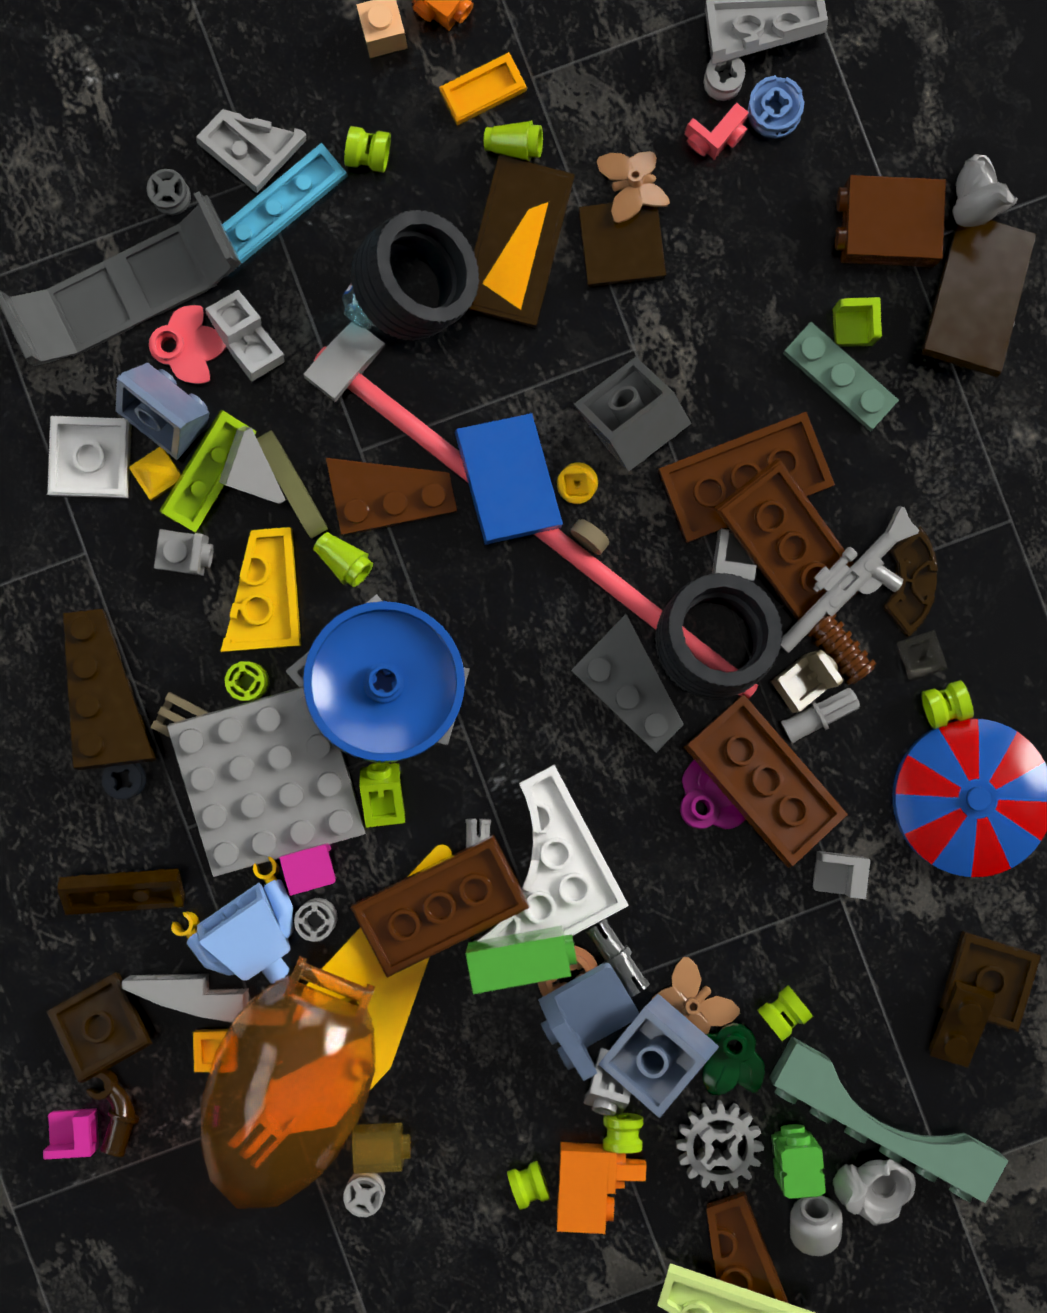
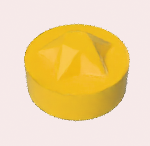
(577, 483)

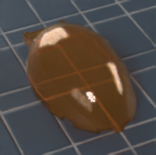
(287, 1087)

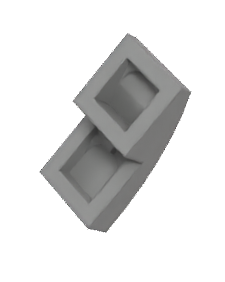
(244, 336)
(343, 360)

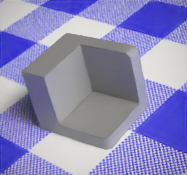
(731, 557)
(841, 874)

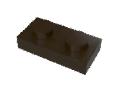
(962, 1024)

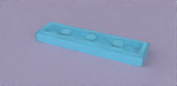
(283, 201)

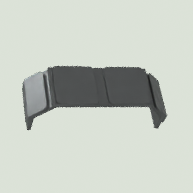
(123, 289)

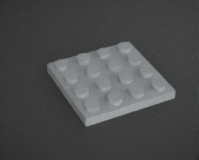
(264, 781)

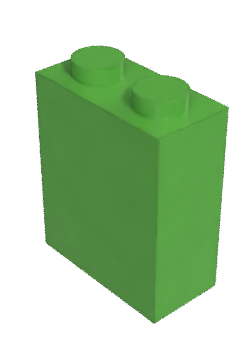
(520, 959)

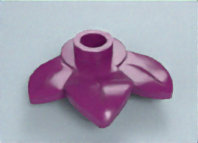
(702, 789)

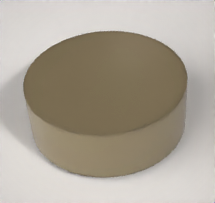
(589, 536)

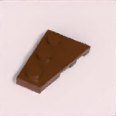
(387, 495)

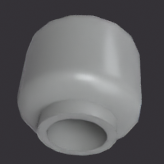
(816, 1225)

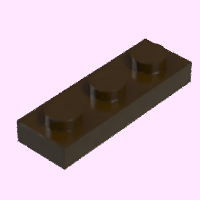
(121, 891)

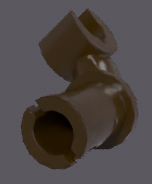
(121, 1114)

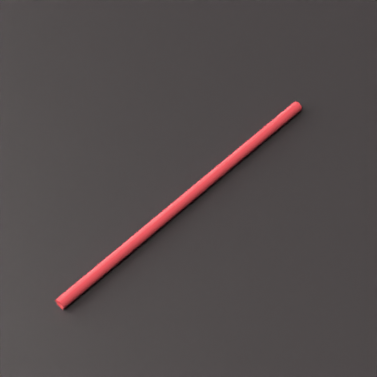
(553, 538)

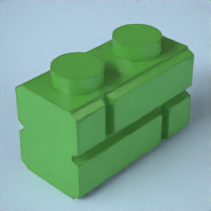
(798, 1162)

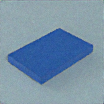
(508, 478)

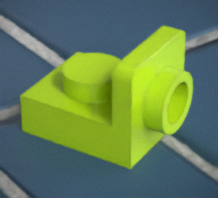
(381, 794)

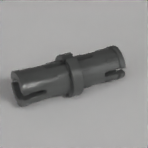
(617, 956)

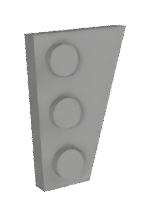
(756, 25)

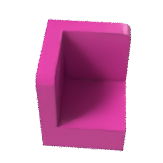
(308, 869)
(72, 1134)

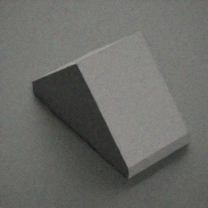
(248, 468)

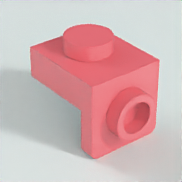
(728, 131)

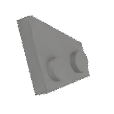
(249, 146)

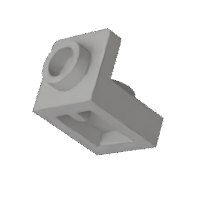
(183, 552)
(605, 1092)

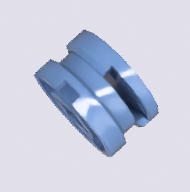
(775, 106)

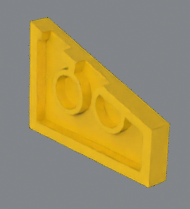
(266, 597)

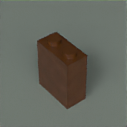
(891, 221)

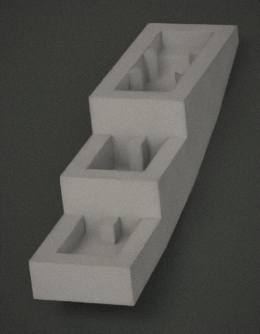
(189, 994)

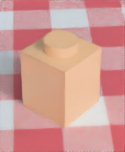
(382, 27)

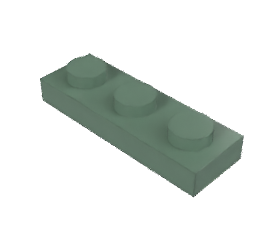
(840, 376)

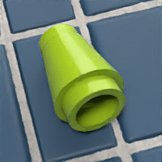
(515, 140)
(343, 559)

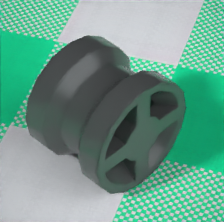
(162, 185)

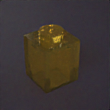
(380, 1148)

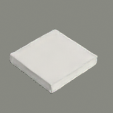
(89, 457)

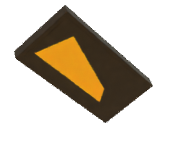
(519, 239)

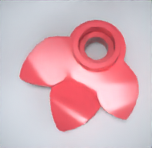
(194, 345)

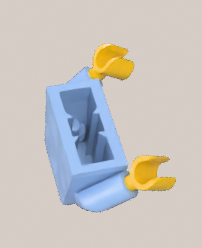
(247, 932)

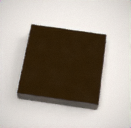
(621, 250)
(997, 969)
(99, 1028)

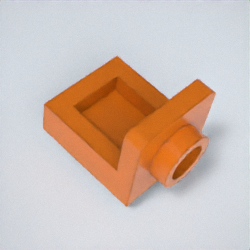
(443, 11)

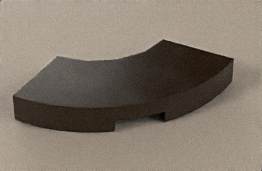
(918, 568)

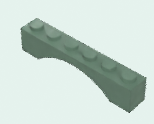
(955, 1158)

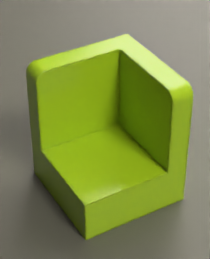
(857, 322)

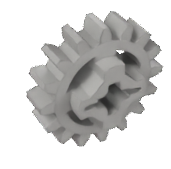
(730, 1133)

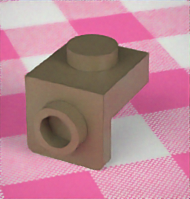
(807, 679)

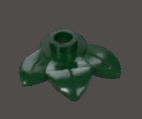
(733, 1066)

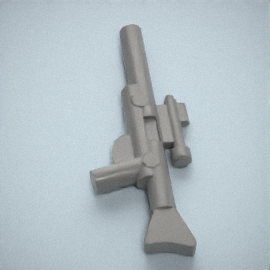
(863, 576)

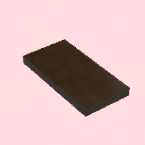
(979, 296)

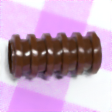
(842, 649)

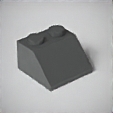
(633, 413)

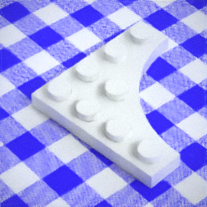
(567, 872)

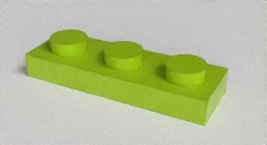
(200, 482)

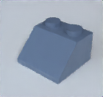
(160, 408)
(658, 1055)

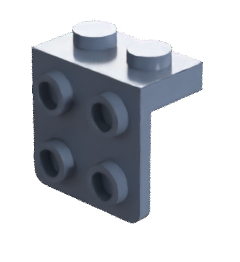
(586, 1013)

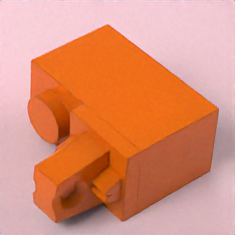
(585, 1180)

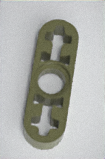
(292, 485)

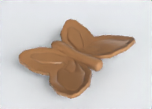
(635, 181)
(694, 1005)

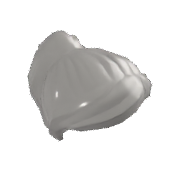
(980, 193)
(875, 1189)

